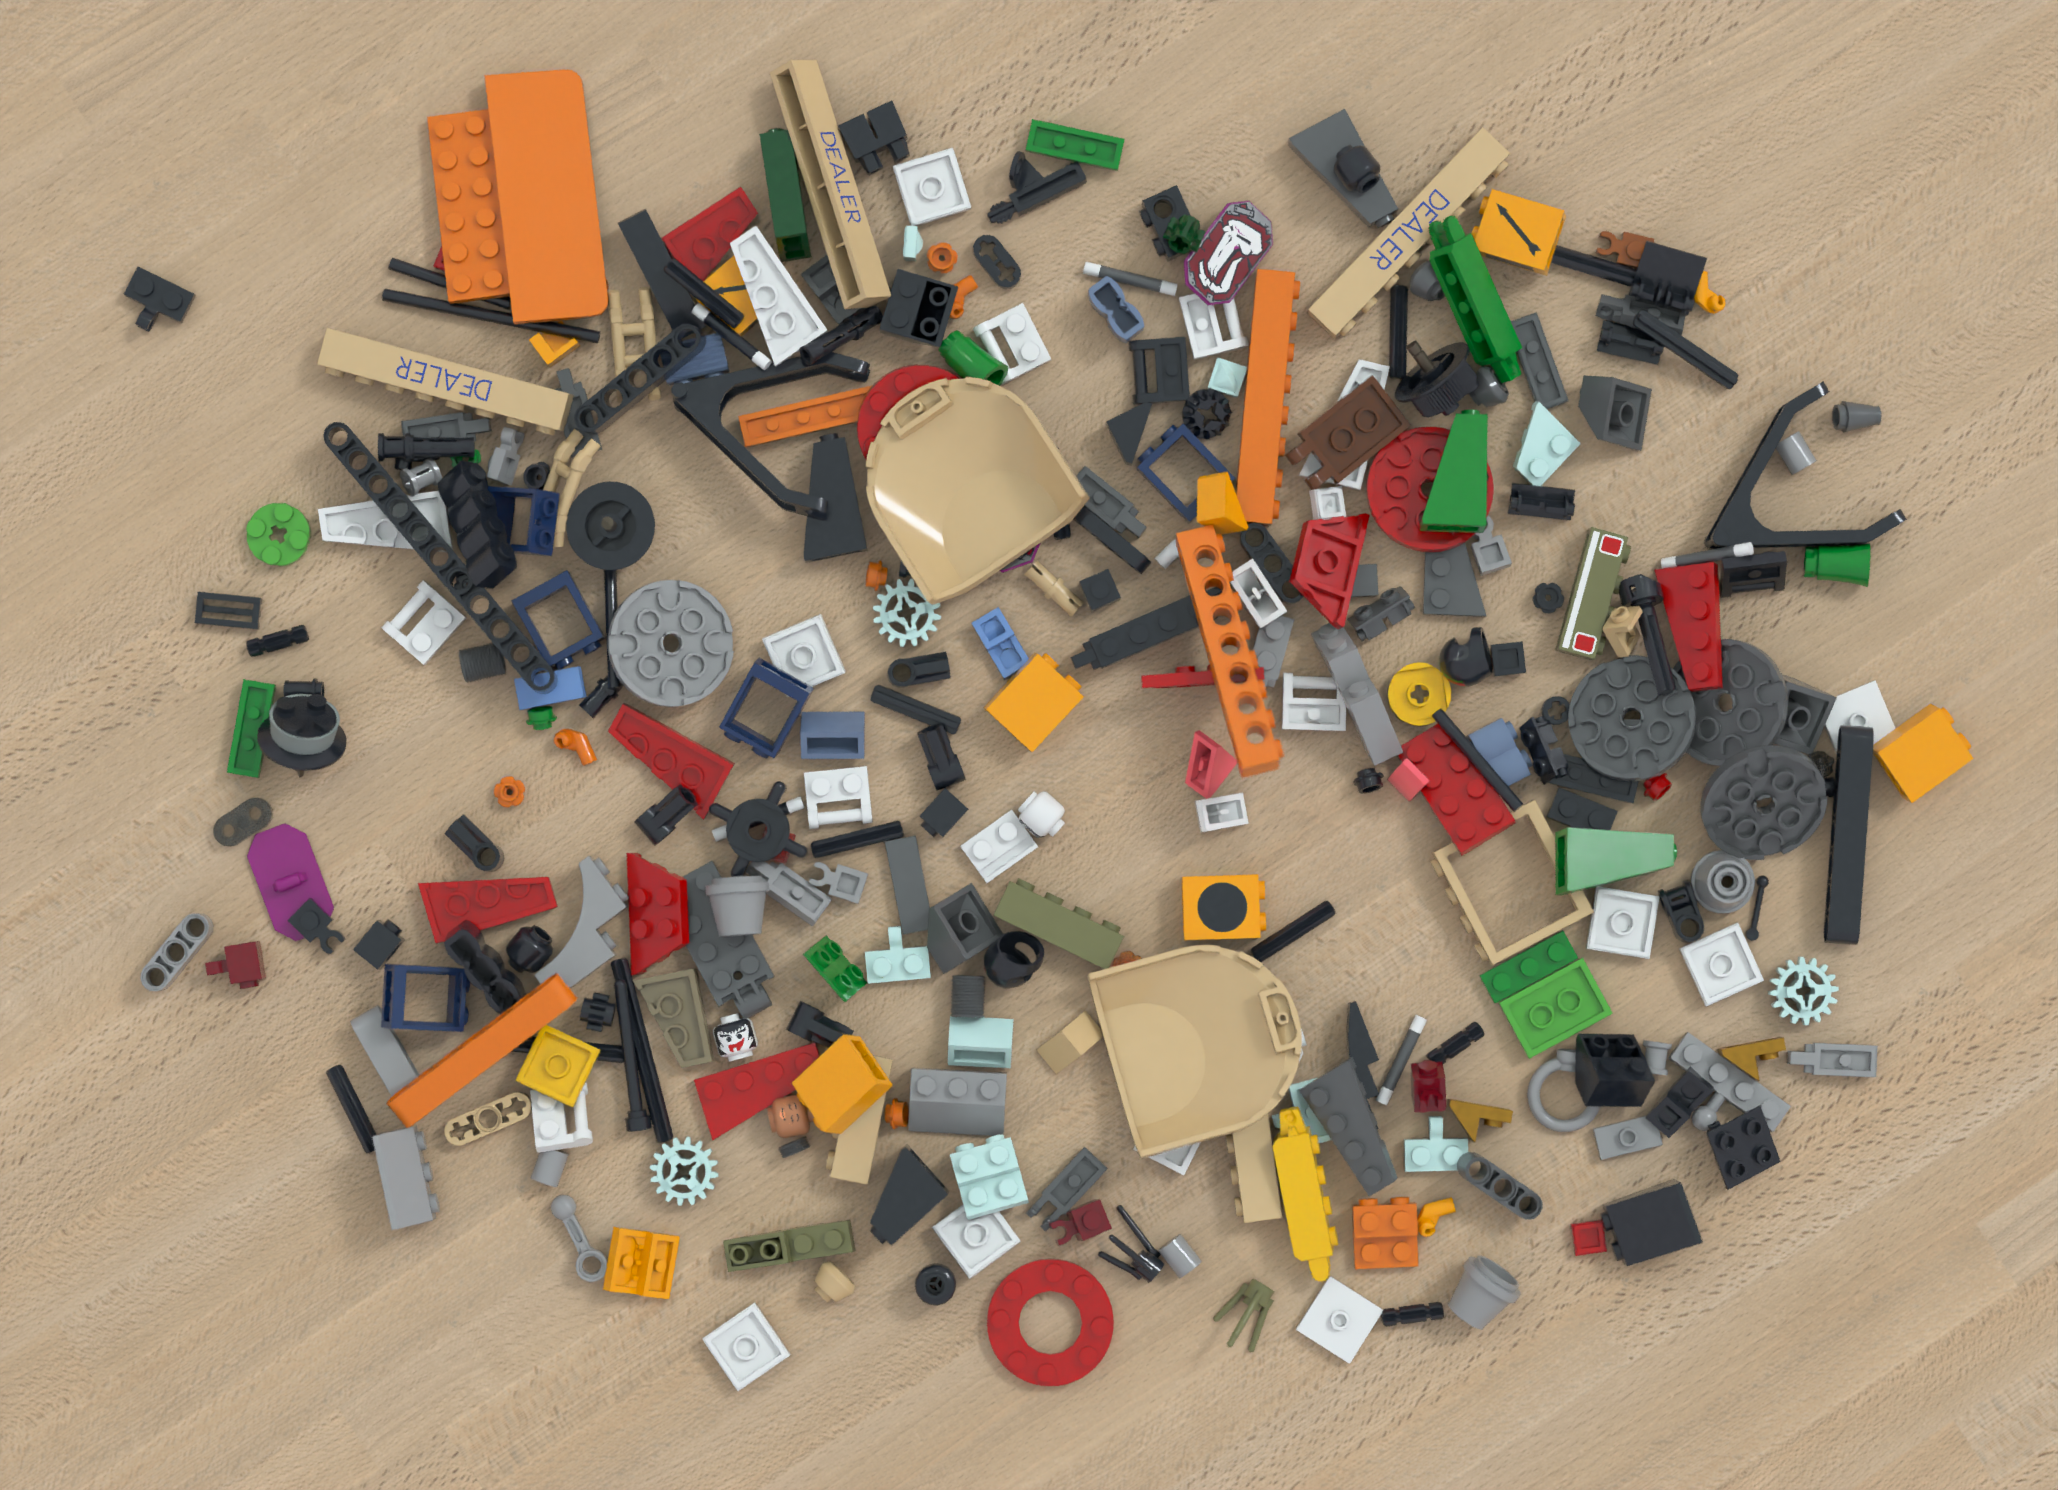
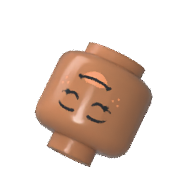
(789, 1117)

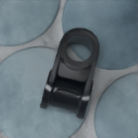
(1681, 910)

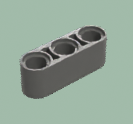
(1512, 1192)

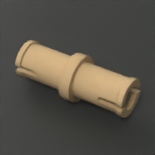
(1054, 588)

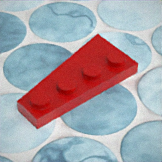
(1694, 619)
(672, 756)
(484, 902)
(747, 1089)

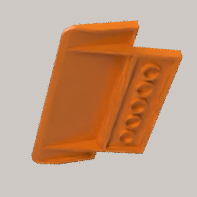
(521, 199)

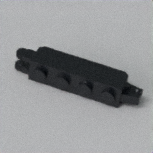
(1140, 634)

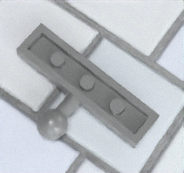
(1728, 1084)

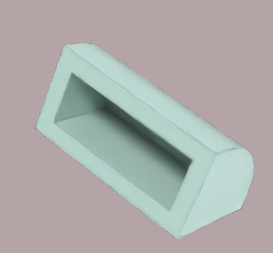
(980, 1042)

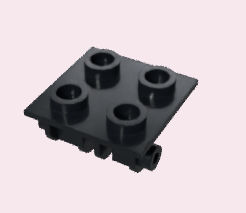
(1667, 276)
(1742, 1147)

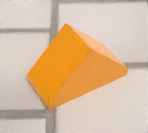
(1219, 504)

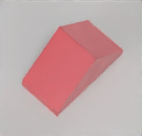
(1208, 765)

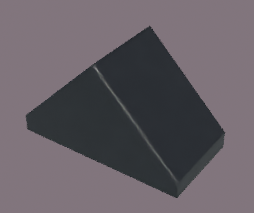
(1127, 430)

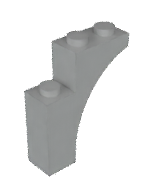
(1358, 693)
(587, 946)

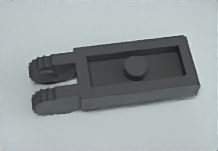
(1069, 1186)

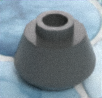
(1425, 283)
(1490, 389)

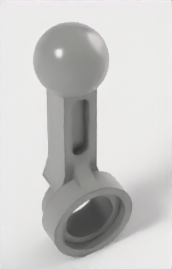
(564, 1208)

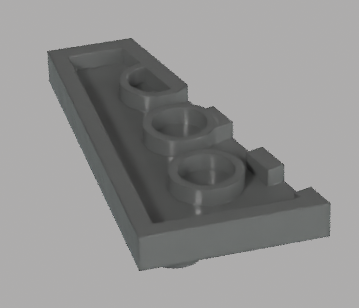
(1344, 1113)

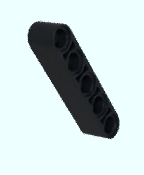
(625, 381)

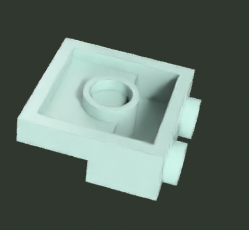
(988, 1176)

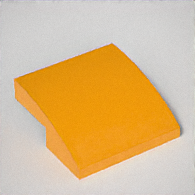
(641, 1262)

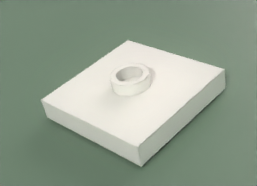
(932, 187)
(805, 651)
(1860, 707)
(1622, 922)
(1721, 964)
(975, 1241)
(1339, 1319)
(746, 1346)

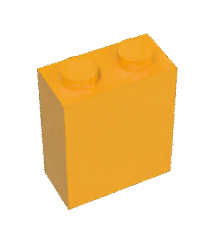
(1034, 700)
(1922, 752)
(841, 1084)

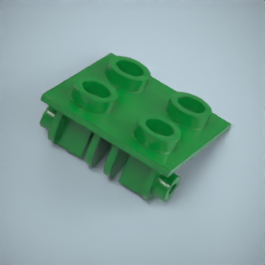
(835, 968)

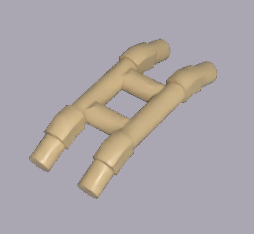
(621, 330)
(571, 474)

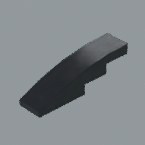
(652, 259)
(1361, 1049)

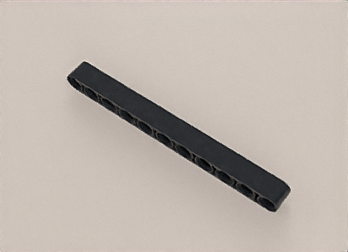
(433, 544)

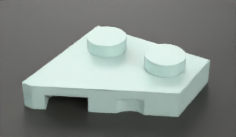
(1543, 447)

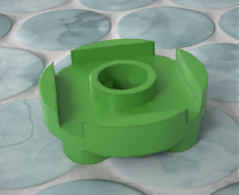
(296, 539)

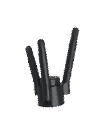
(1146, 1264)

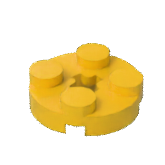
(1404, 683)

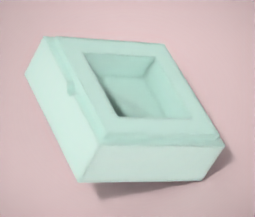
(912, 243)
(1227, 377)

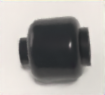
(1357, 168)
(529, 949)
(941, 1294)

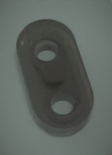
(242, 822)

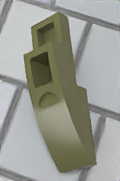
(789, 1245)

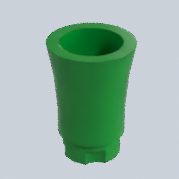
(971, 360)
(1839, 563)

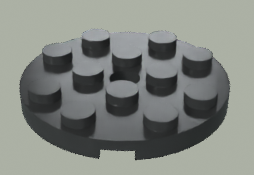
(1757, 704)
(1635, 750)
(1760, 773)

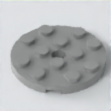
(638, 647)

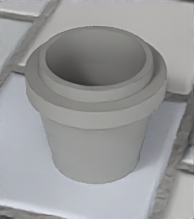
(1707, 882)
(738, 904)
(1483, 1292)

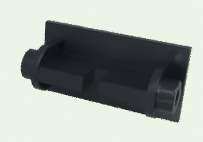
(1628, 343)
(1541, 501)
(1537, 736)

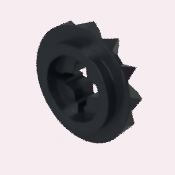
(1204, 400)

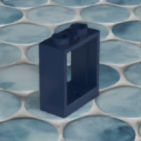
(1150, 456)
(541, 522)
(541, 593)
(781, 681)
(394, 998)

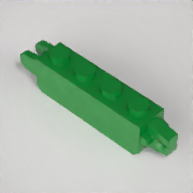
(1474, 298)

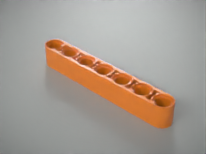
(482, 1050)

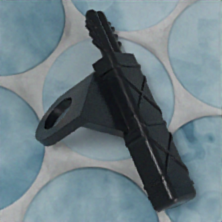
(1034, 189)

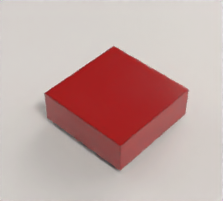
(1588, 1237)

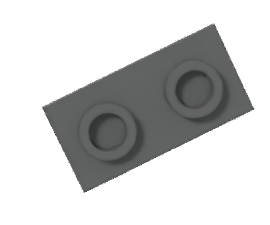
(1393, 604)

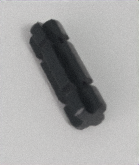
(277, 640)
(1457, 1043)
(1412, 1314)

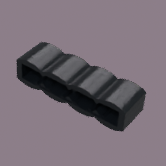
(478, 528)
(483, 966)

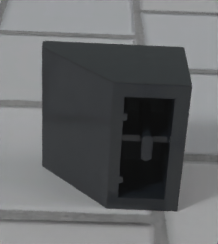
(918, 309)
(1611, 1070)

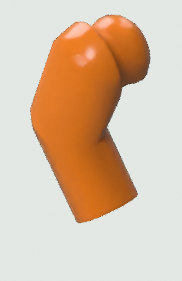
(965, 287)
(576, 742)

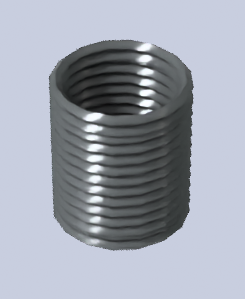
(481, 662)
(967, 996)

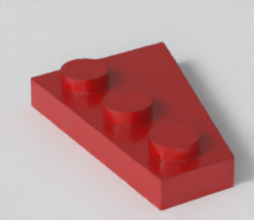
(708, 235)

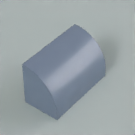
(832, 735)

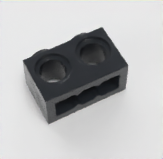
(1159, 225)

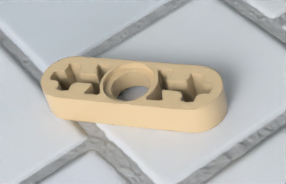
(463, 1119)

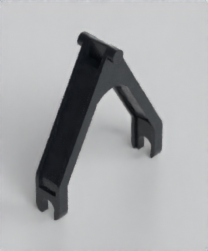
(706, 398)
(1737, 522)

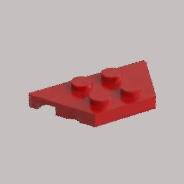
(1328, 564)
(1187, 677)
(655, 912)

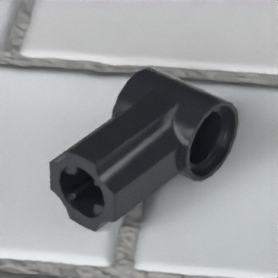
(922, 668)
(943, 763)
(662, 817)
(473, 843)
(814, 1025)

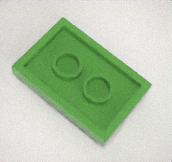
(1555, 1008)

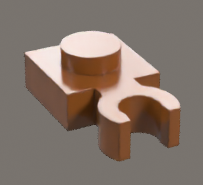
(1627, 249)

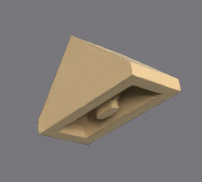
(1070, 1042)

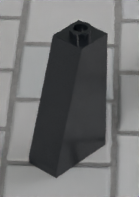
(833, 481)

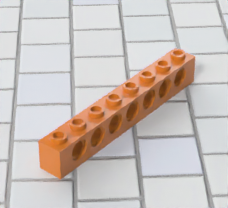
(1250, 757)

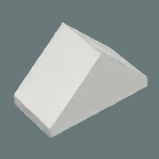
(1256, 594)
(1221, 812)

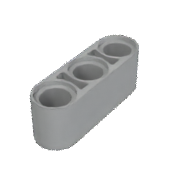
(162, 958)
(384, 1050)

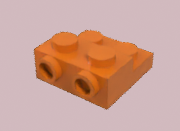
(1385, 1233)

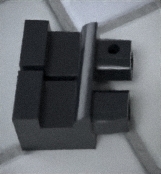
(865, 146)

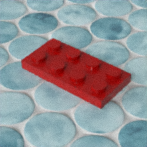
(1457, 790)

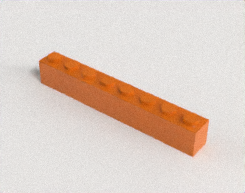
(1265, 394)

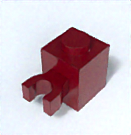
(243, 964)
(1428, 1086)
(1083, 1222)

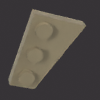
(680, 1012)

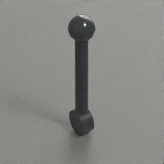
(1752, 933)

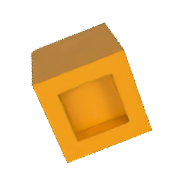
(553, 347)

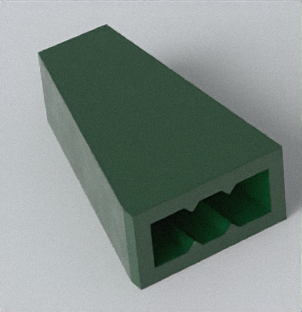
(785, 195)

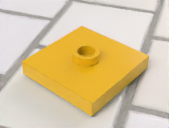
(558, 1065)

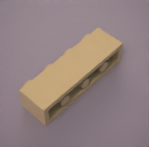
(857, 1144)
(1254, 1172)

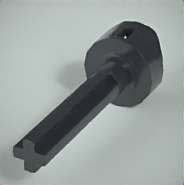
(1647, 595)

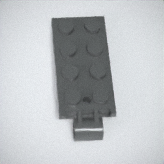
(724, 956)

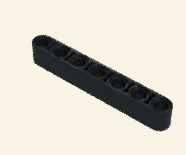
(1848, 834)

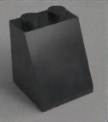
(906, 1198)
(1650, 1223)

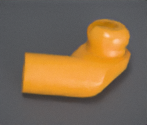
(1706, 298)
(1430, 1214)

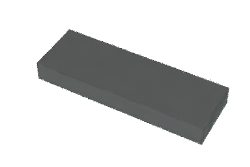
(1538, 362)
(908, 884)

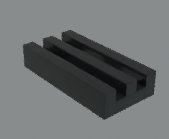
(255, 613)

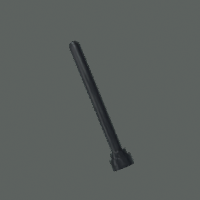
(637, 1116)

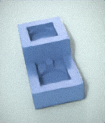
(1000, 642)
(568, 688)

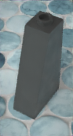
(1319, 148)

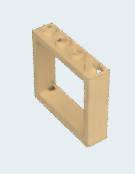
(1470, 918)

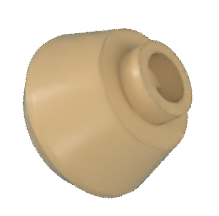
(833, 1283)

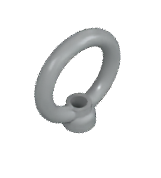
(1564, 1061)

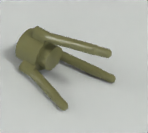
(1256, 1296)

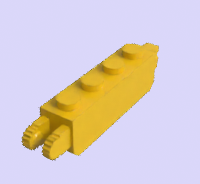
(1303, 1193)

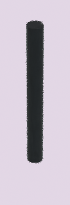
(436, 279)
(611, 606)
(1477, 760)

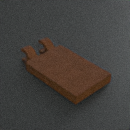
(1349, 433)

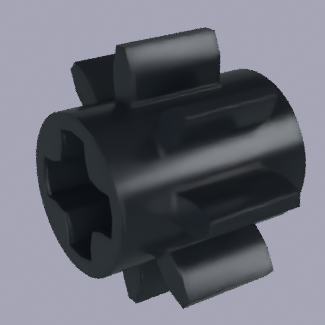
(597, 1012)

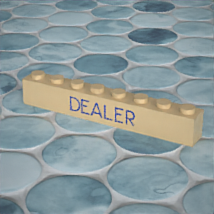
(830, 184)
(1408, 233)
(446, 380)

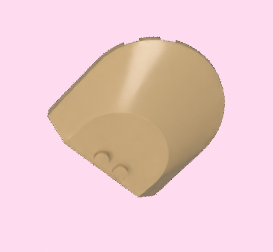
(966, 483)
(1196, 1043)

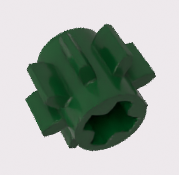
(1184, 234)

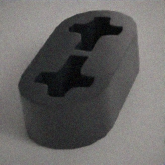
(1003, 257)

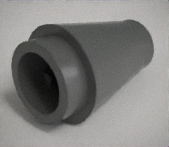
(1854, 416)

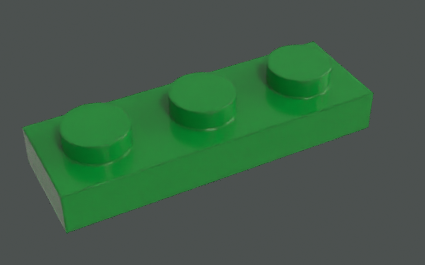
(1074, 145)
(253, 709)
(1528, 966)

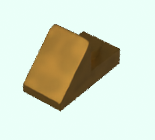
(1744, 1054)
(1470, 1113)

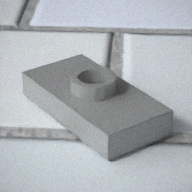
(1626, 1137)

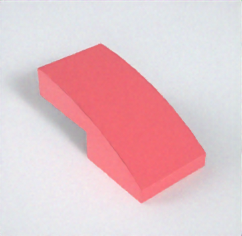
(1408, 779)

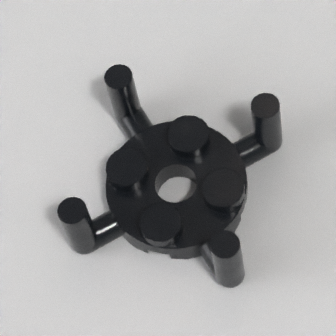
(777, 830)

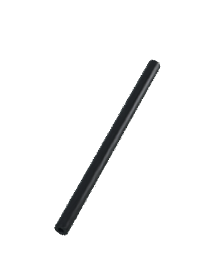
(488, 315)

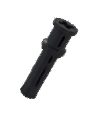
(410, 447)

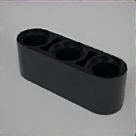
(1268, 548)

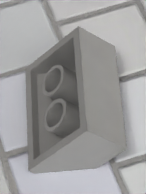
(957, 1101)
(405, 1177)

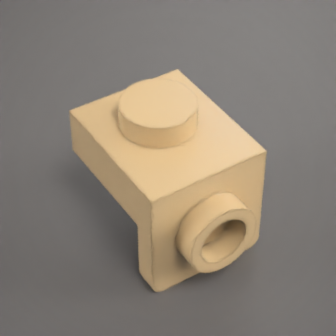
(1621, 629)

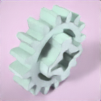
(892, 615)
(1802, 975)
(674, 1159)

